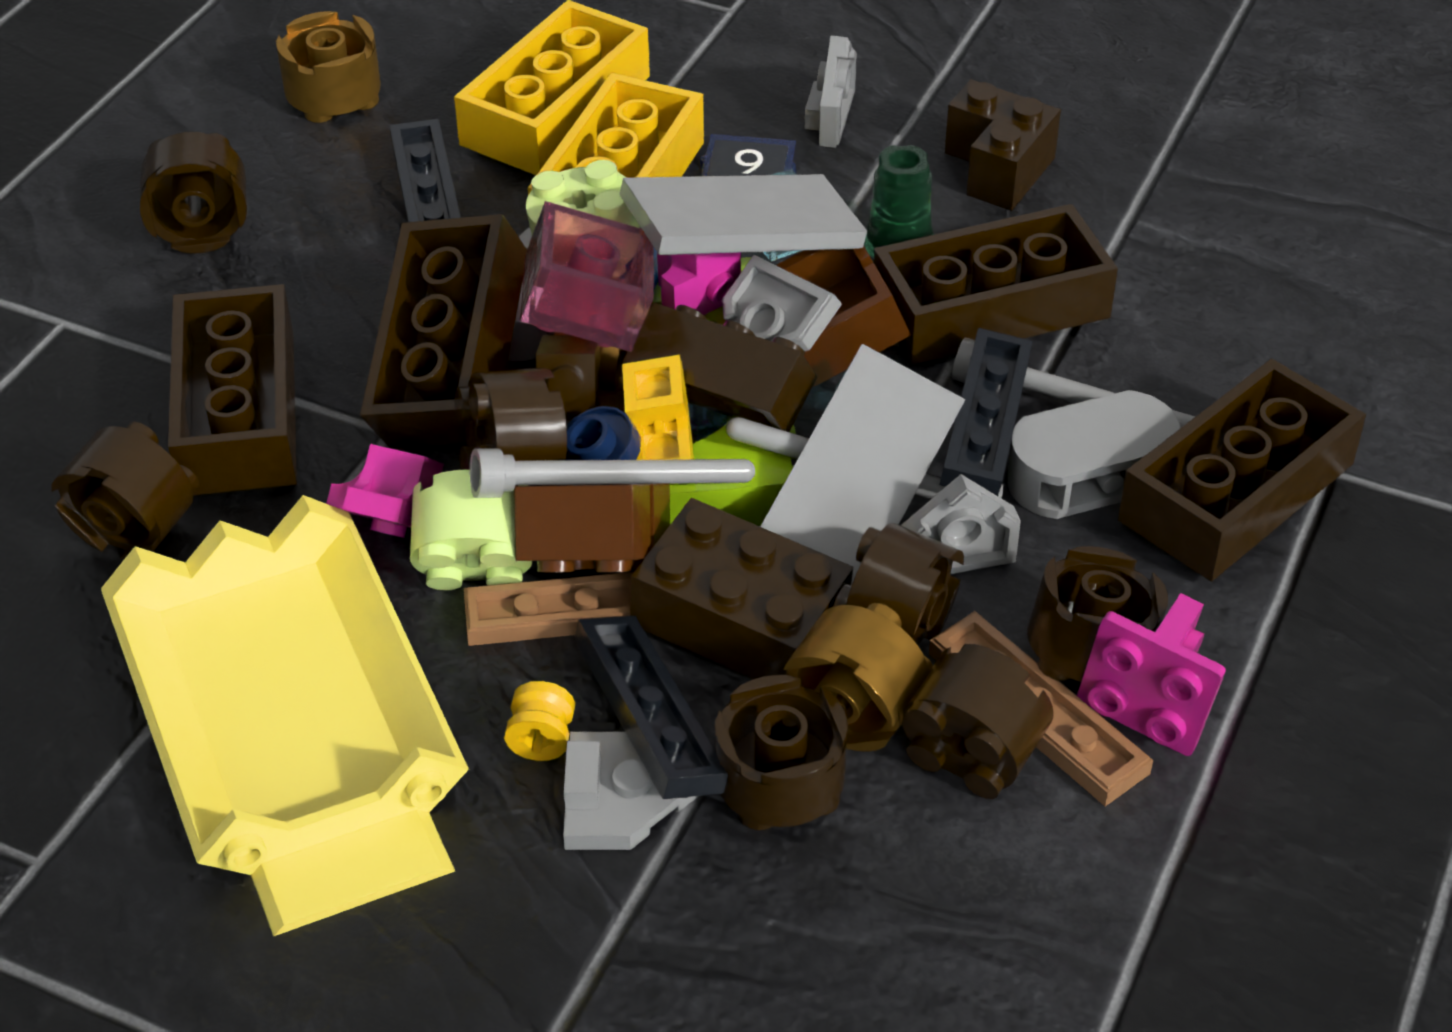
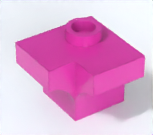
(697, 279)
(385, 488)

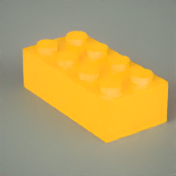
(545, 82)
(638, 127)

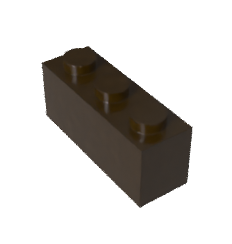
(729, 365)

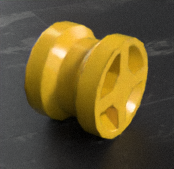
(539, 721)

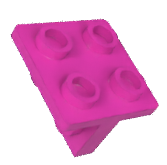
(1154, 678)

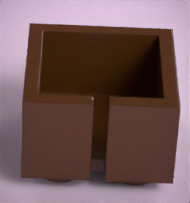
(866, 311)
(585, 523)

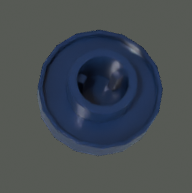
(602, 435)

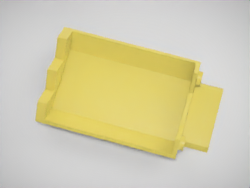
(289, 712)

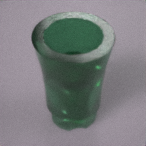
(900, 198)

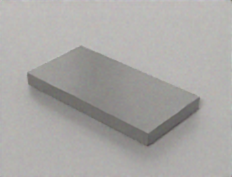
(741, 214)
(863, 457)

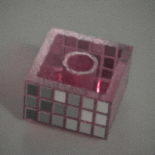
(587, 277)

